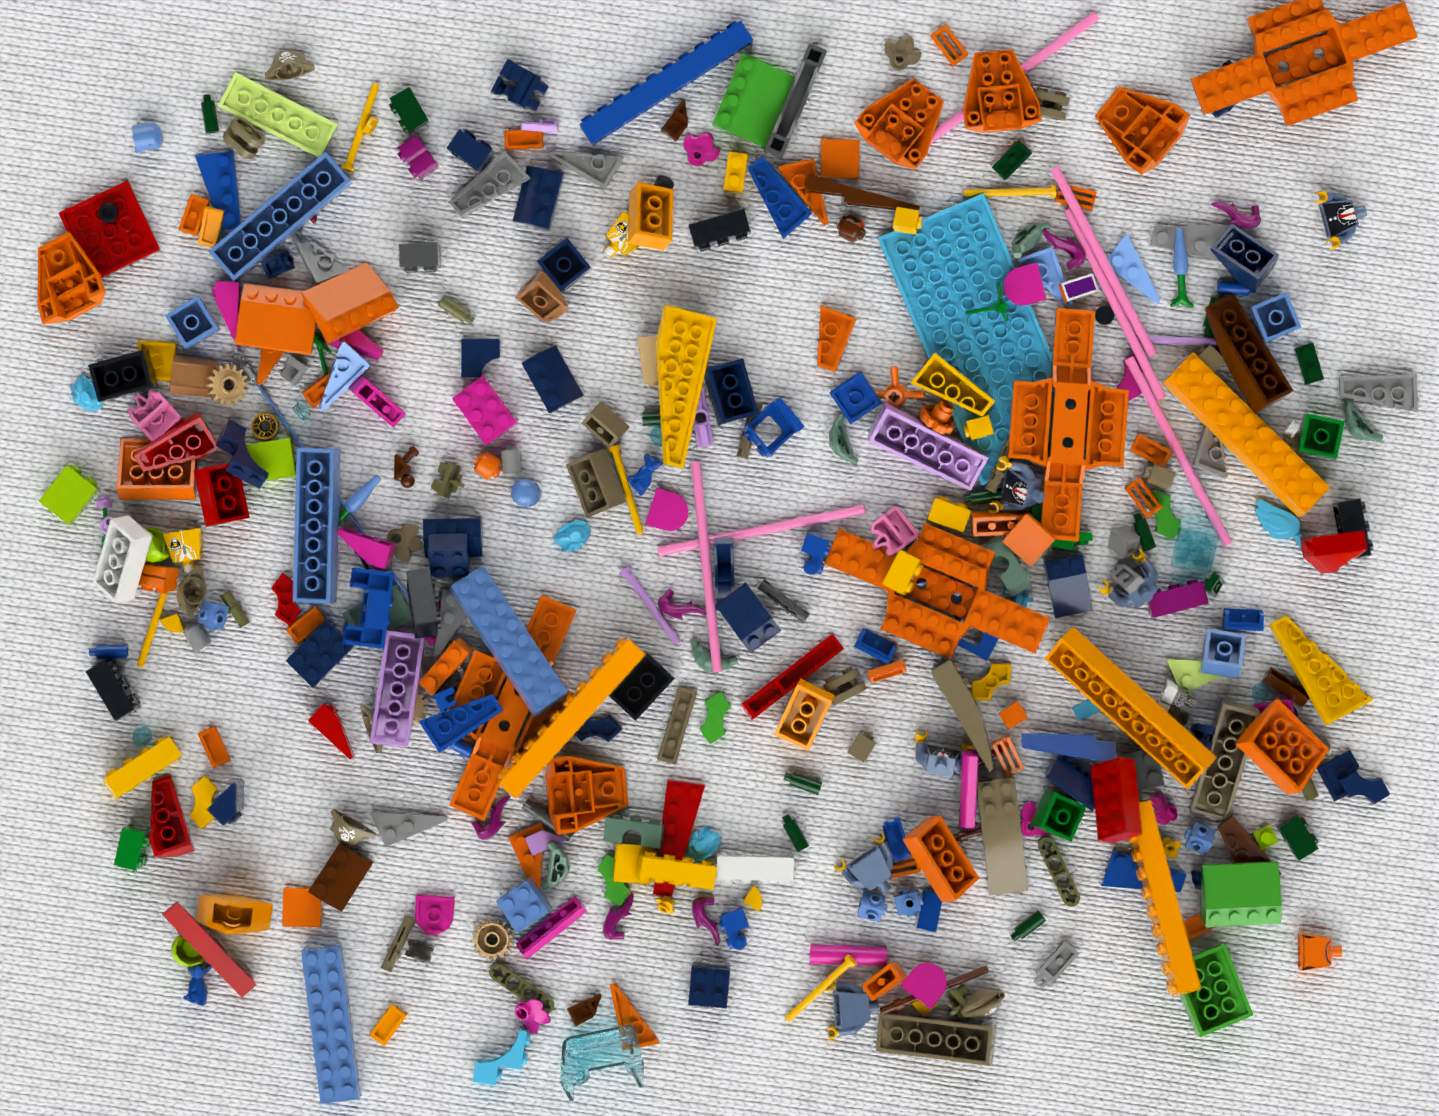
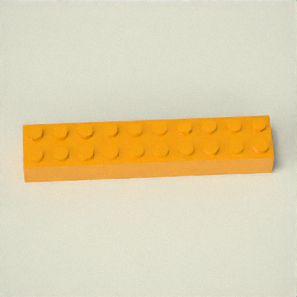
(1246, 435)
(1130, 707)
(570, 717)
(1163, 906)

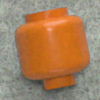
(487, 465)

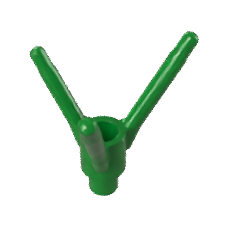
(998, 306)
(320, 345)

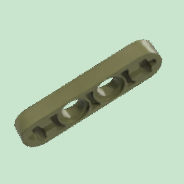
(1056, 872)
(523, 985)

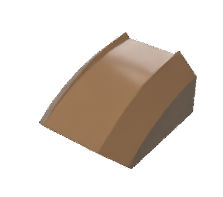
(542, 298)
(190, 375)

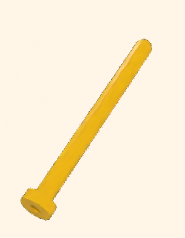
(348, 166)
(1012, 192)
(626, 488)
(152, 629)
(849, 961)

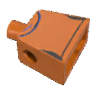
(1315, 951)

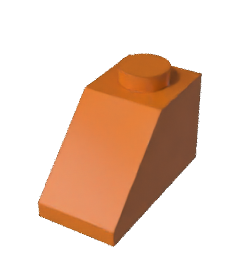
(884, 980)

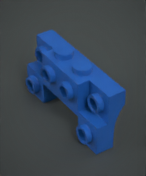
(374, 609)

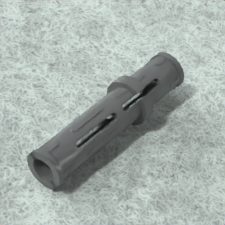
(780, 598)
(541, 815)

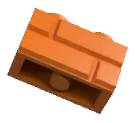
(158, 577)

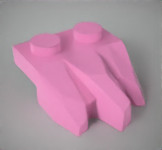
(154, 415)
(893, 531)

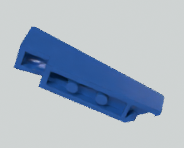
(1070, 745)

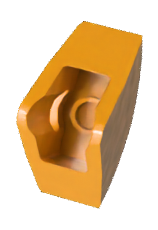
(234, 913)

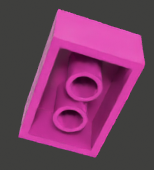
(485, 410)

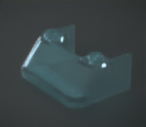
(599, 1051)

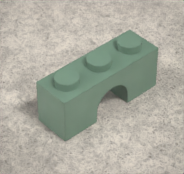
(1015, 577)
(651, 832)

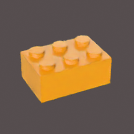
(650, 216)
(804, 714)

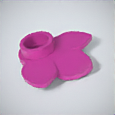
(701, 145)
(1165, 811)
(1027, 815)
(532, 1015)

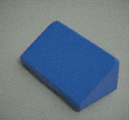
(929, 911)

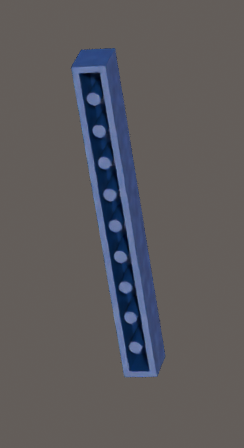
(664, 84)

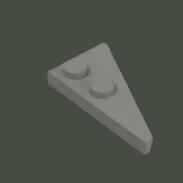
(593, 167)
(318, 262)
(1210, 454)
(451, 620)
(398, 826)

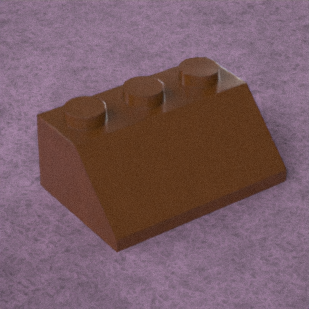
(340, 877)

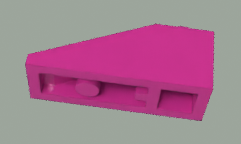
(228, 300)
(361, 344)
(376, 400)
(369, 548)

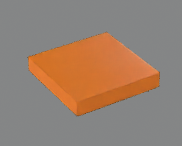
(839, 159)
(1029, 539)
(301, 908)

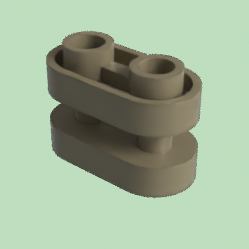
(1058, 99)
(243, 137)
(850, 675)

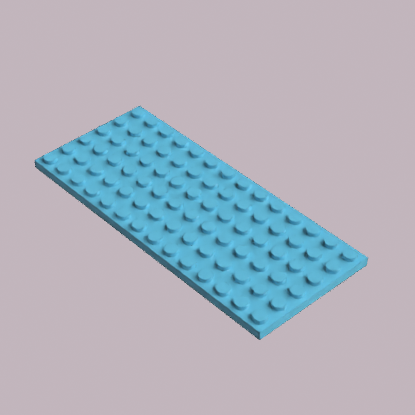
(956, 269)

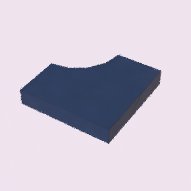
(476, 354)
(1335, 770)

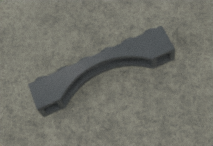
(795, 101)

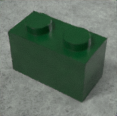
(409, 110)
(1298, 837)

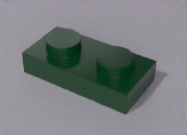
(1011, 160)
(1308, 363)
(1213, 584)

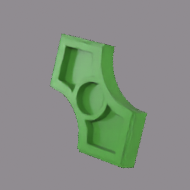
(1166, 523)
(713, 727)
(615, 891)

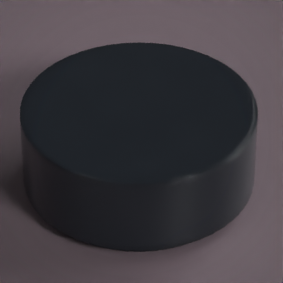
(664, 181)
(108, 213)
(1104, 315)

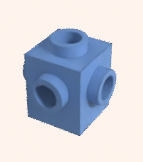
(212, 615)
(1199, 838)
(901, 899)
(872, 906)

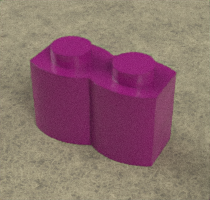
(418, 157)

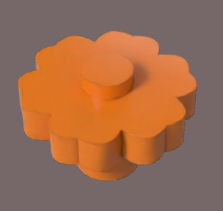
(938, 417)

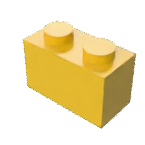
(735, 172)
(949, 514)
(903, 572)

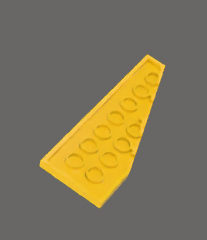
(682, 359)

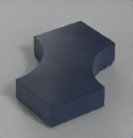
(604, 728)
(1355, 785)

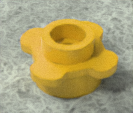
(1174, 844)
(665, 904)

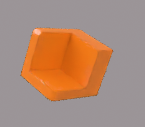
(1013, 715)

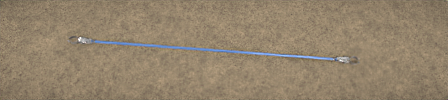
(247, 369)

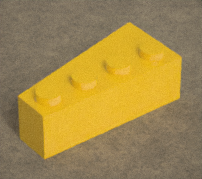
(676, 871)

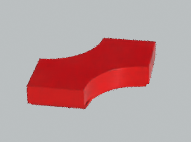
(287, 609)

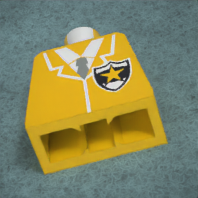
(619, 237)
(185, 547)

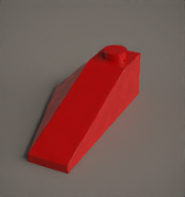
(181, 443)
(1333, 551)
(168, 827)

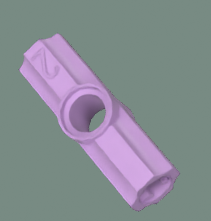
(703, 430)

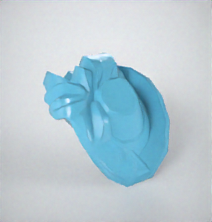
(84, 394)
(572, 535)
(703, 844)

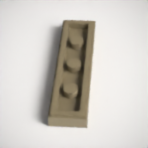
(677, 725)

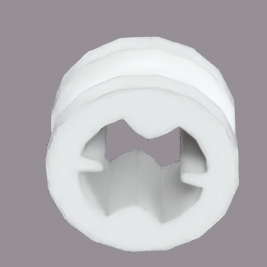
(1292, 428)

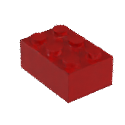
(220, 495)

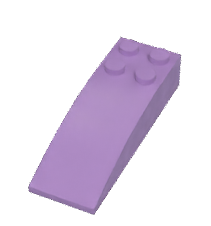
(923, 446)
(397, 689)

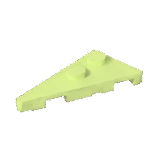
(1187, 673)

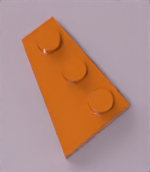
(833, 337)

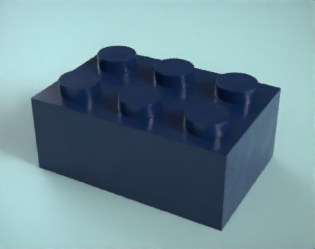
(319, 653)

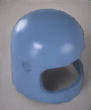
(147, 136)
(525, 492)

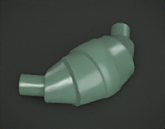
(1028, 238)
(1358, 426)
(840, 442)
(703, 657)
(557, 868)

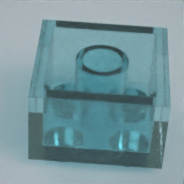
(1194, 550)

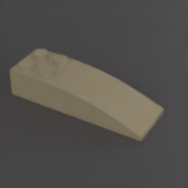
(963, 703)
(1220, 781)
(1001, 836)
(936, 1038)

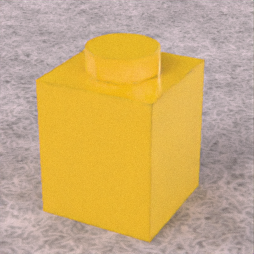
(907, 220)
(978, 428)

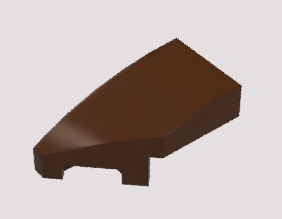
(676, 123)
(584, 1010)

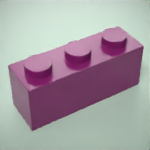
(1178, 598)

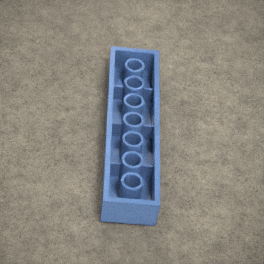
(280, 217)
(316, 525)
(508, 641)
(331, 1024)

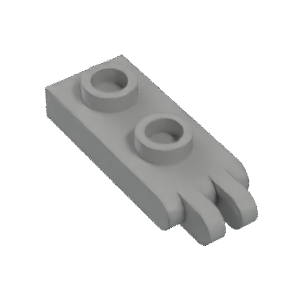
(1126, 578)
(1056, 964)

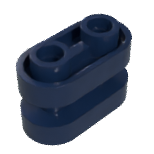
(1202, 732)

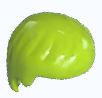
(157, 550)
(185, 953)

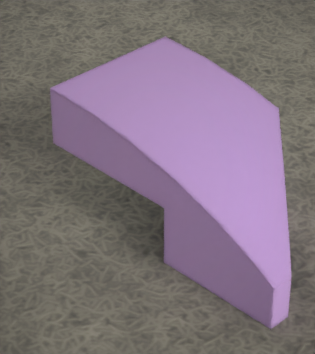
(538, 841)

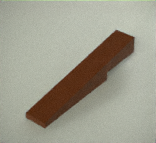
(852, 195)

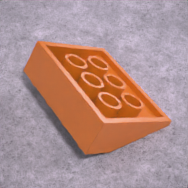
(349, 302)
(275, 320)
(164, 483)
(1282, 747)

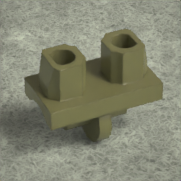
(450, 480)
(957, 1001)

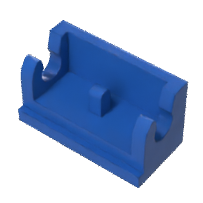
(1243, 619)
(875, 645)
(443, 698)
(894, 837)

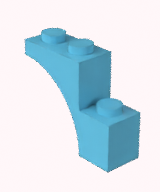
(489, 1072)

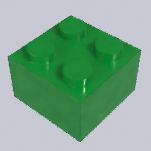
(1320, 436)
(1058, 815)
(132, 848)

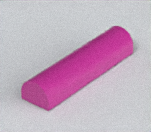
(968, 788)
(551, 927)
(835, 954)

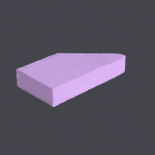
(541, 125)

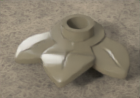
(902, 49)
(408, 541)

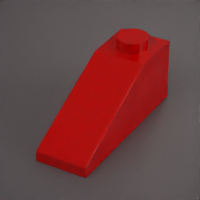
(330, 725)

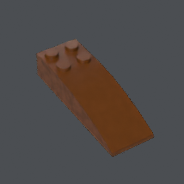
(1246, 354)

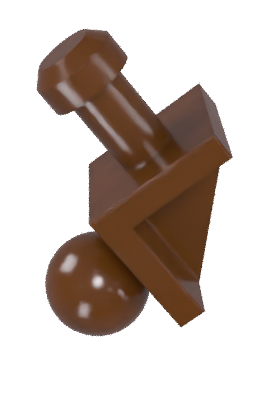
(401, 467)

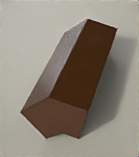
(1285, 687)

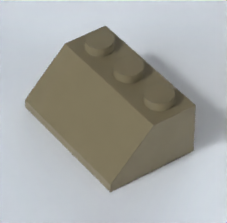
(596, 482)

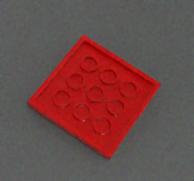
(115, 243)

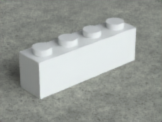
(755, 868)

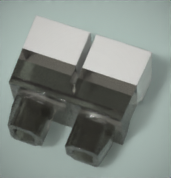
(1172, 700)

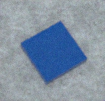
(856, 397)

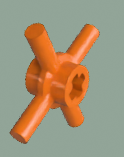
(899, 389)

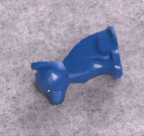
(643, 478)
(197, 988)

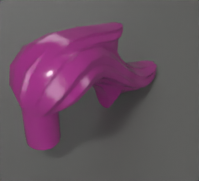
(1239, 218)
(1071, 247)
(677, 610)
(495, 822)
(614, 917)
(702, 919)

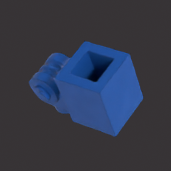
(816, 548)
(732, 923)

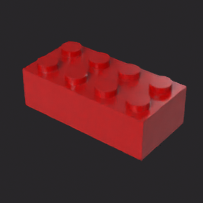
(1116, 800)

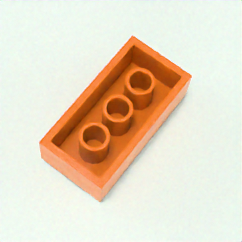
(941, 858)

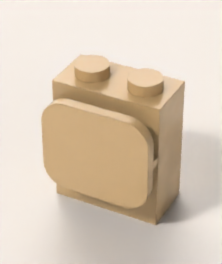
(648, 359)

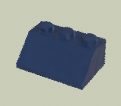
(538, 198)
(552, 379)
(730, 391)
(471, 526)
(1072, 780)
(229, 804)

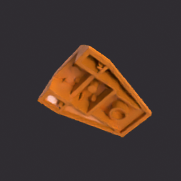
(1142, 127)
(66, 281)
(583, 792)

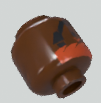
(851, 228)

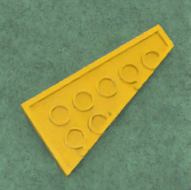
(1320, 676)

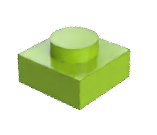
(1265, 837)

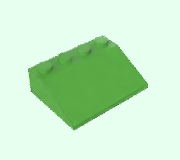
(753, 100)
(1240, 894)
(1221, 995)

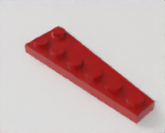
(679, 815)

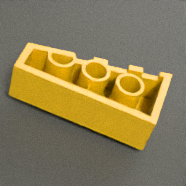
(950, 384)
(141, 768)

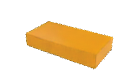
(211, 226)
(388, 1024)

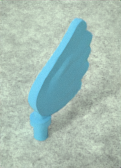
(1278, 521)

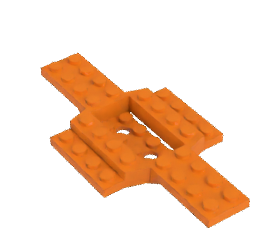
(1315, 93)
(1104, 423)
(929, 627)
(493, 746)

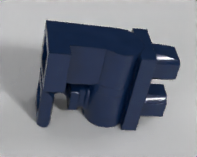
(525, 85)

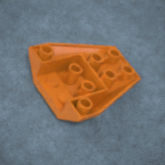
(999, 94)
(902, 123)

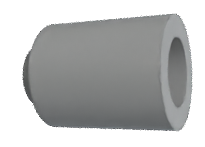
(510, 460)
(196, 637)

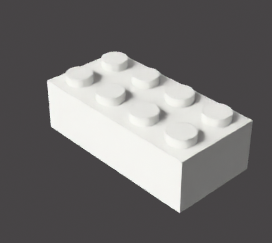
(122, 559)

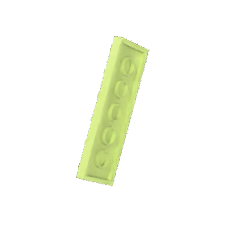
(278, 115)

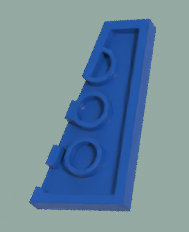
(221, 183)
(778, 197)
(453, 725)
(1122, 873)

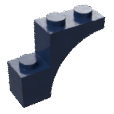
(241, 463)
(723, 567)

